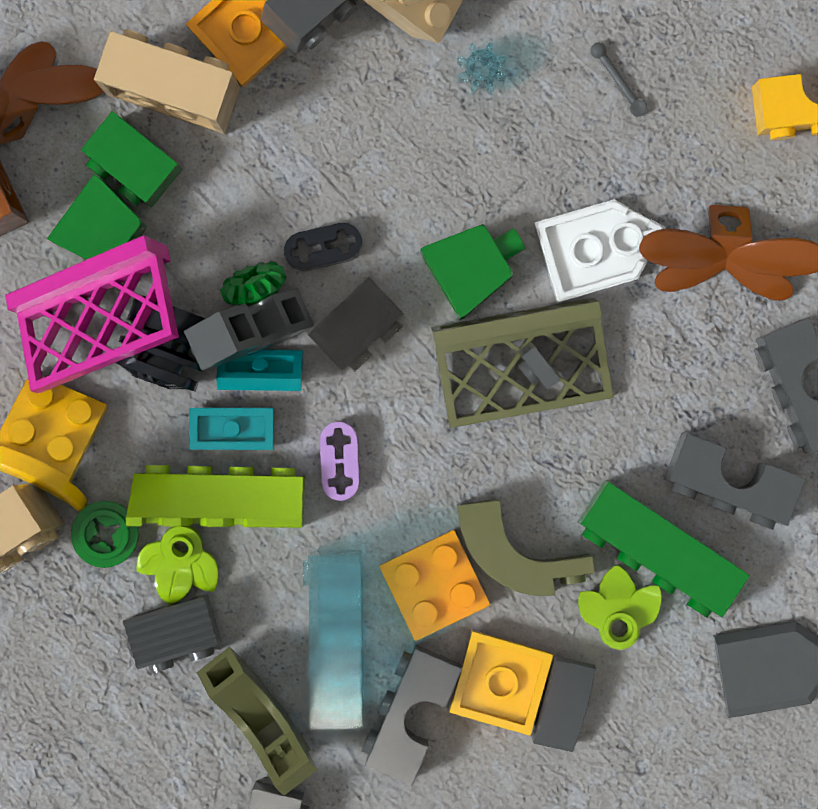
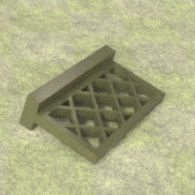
(519, 326)

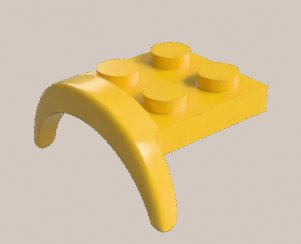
(49, 438)

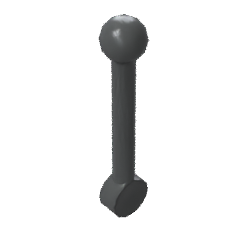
(638, 107)

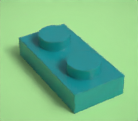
(263, 371)
(231, 428)

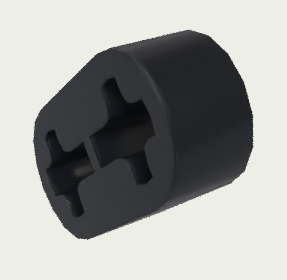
(321, 236)

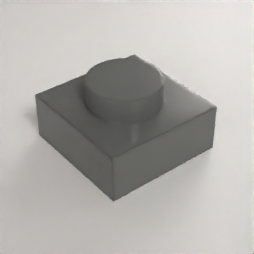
(536, 367)

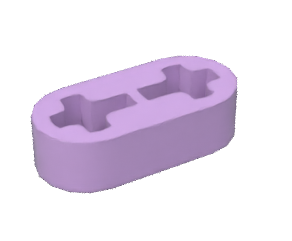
(329, 461)

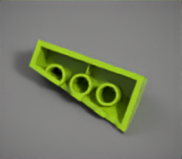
(217, 498)

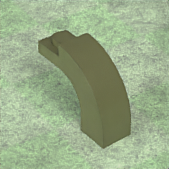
(487, 543)
(260, 718)

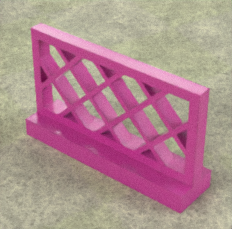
(92, 280)

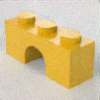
(783, 107)

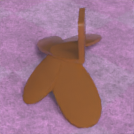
(34, 81)
(756, 264)

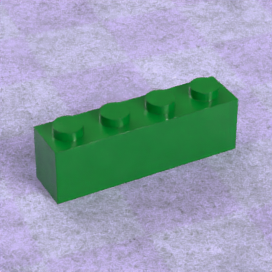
(663, 549)

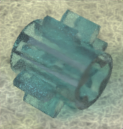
(486, 58)

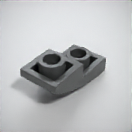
(564, 703)

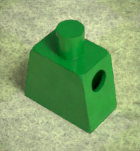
(96, 222)
(471, 265)

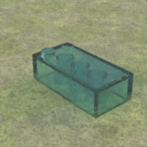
(335, 638)

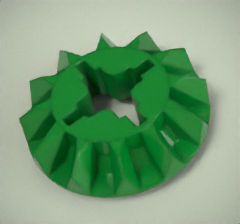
(253, 283)
(85, 529)

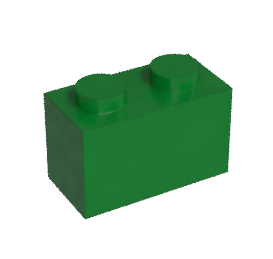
(131, 160)

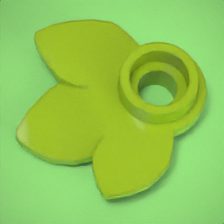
(177, 570)
(619, 601)

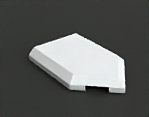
(593, 248)

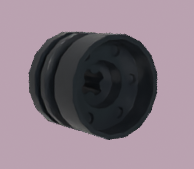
(165, 362)

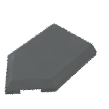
(767, 668)

